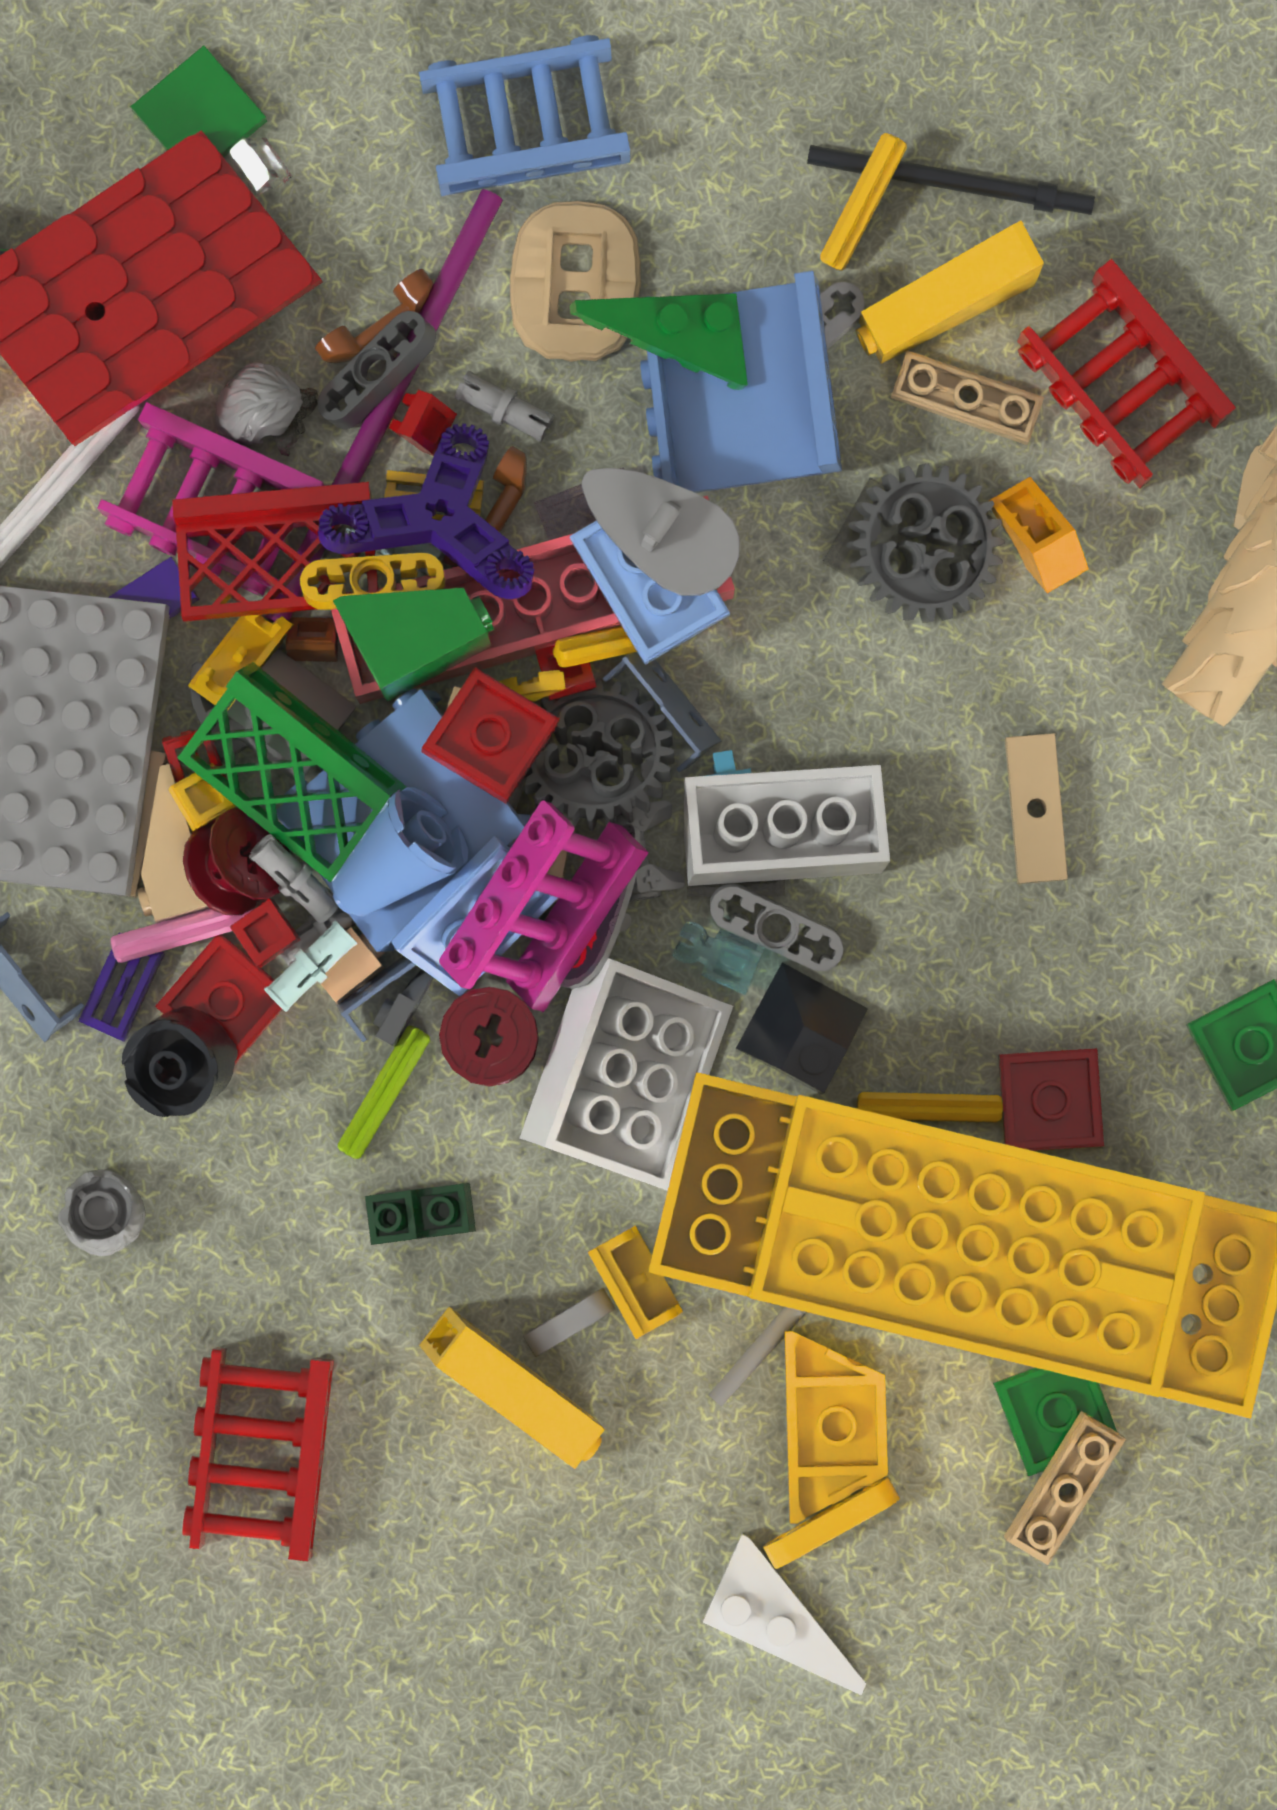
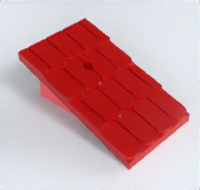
(143, 286)

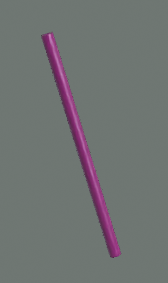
(433, 311)

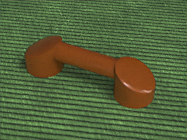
(341, 345)
(512, 474)

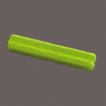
(383, 1092)

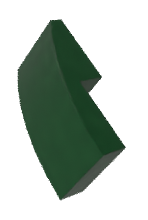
(420, 1213)

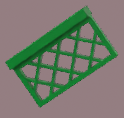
(306, 734)

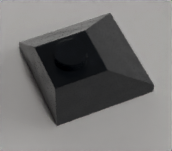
(802, 1028)

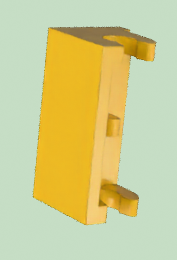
(246, 642)
(640, 1295)

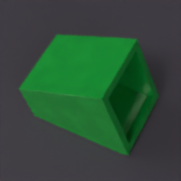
(414, 633)

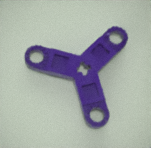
(459, 534)

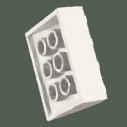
(625, 1072)

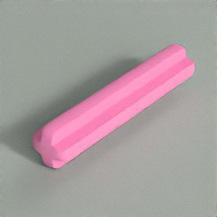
(171, 934)

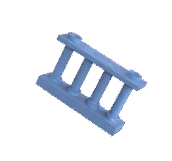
(508, 162)

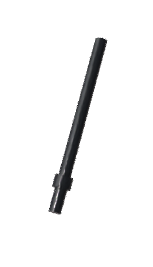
(1043, 196)

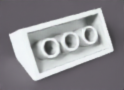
(785, 825)

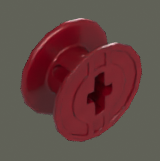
(220, 864)
(462, 1045)

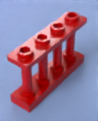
(1142, 330)
(299, 1482)

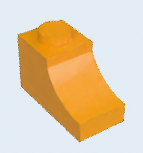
(1040, 534)

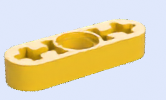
(357, 566)
(831, 1522)

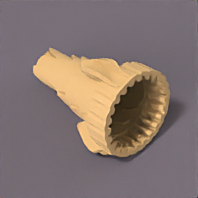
(1237, 630)

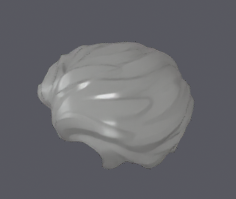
(257, 404)
(102, 1213)

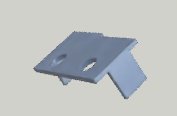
(672, 704)
(369, 989)
(23, 994)

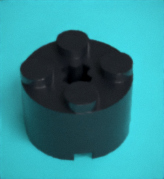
(184, 1037)

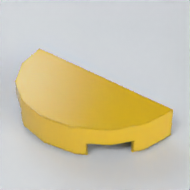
(538, 687)

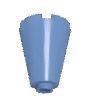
(399, 854)

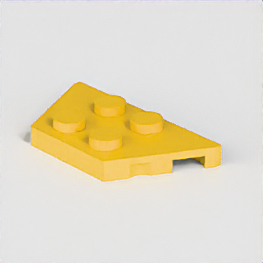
(831, 1426)

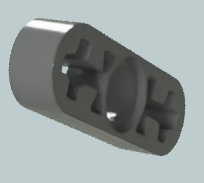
(356, 371)

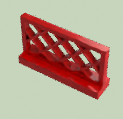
(257, 512)

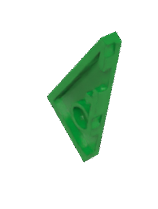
(692, 329)

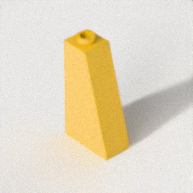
(951, 294)
(512, 1388)

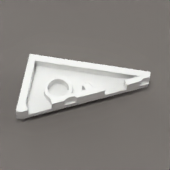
(765, 1612)

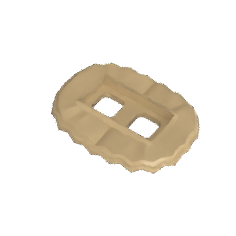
(540, 280)

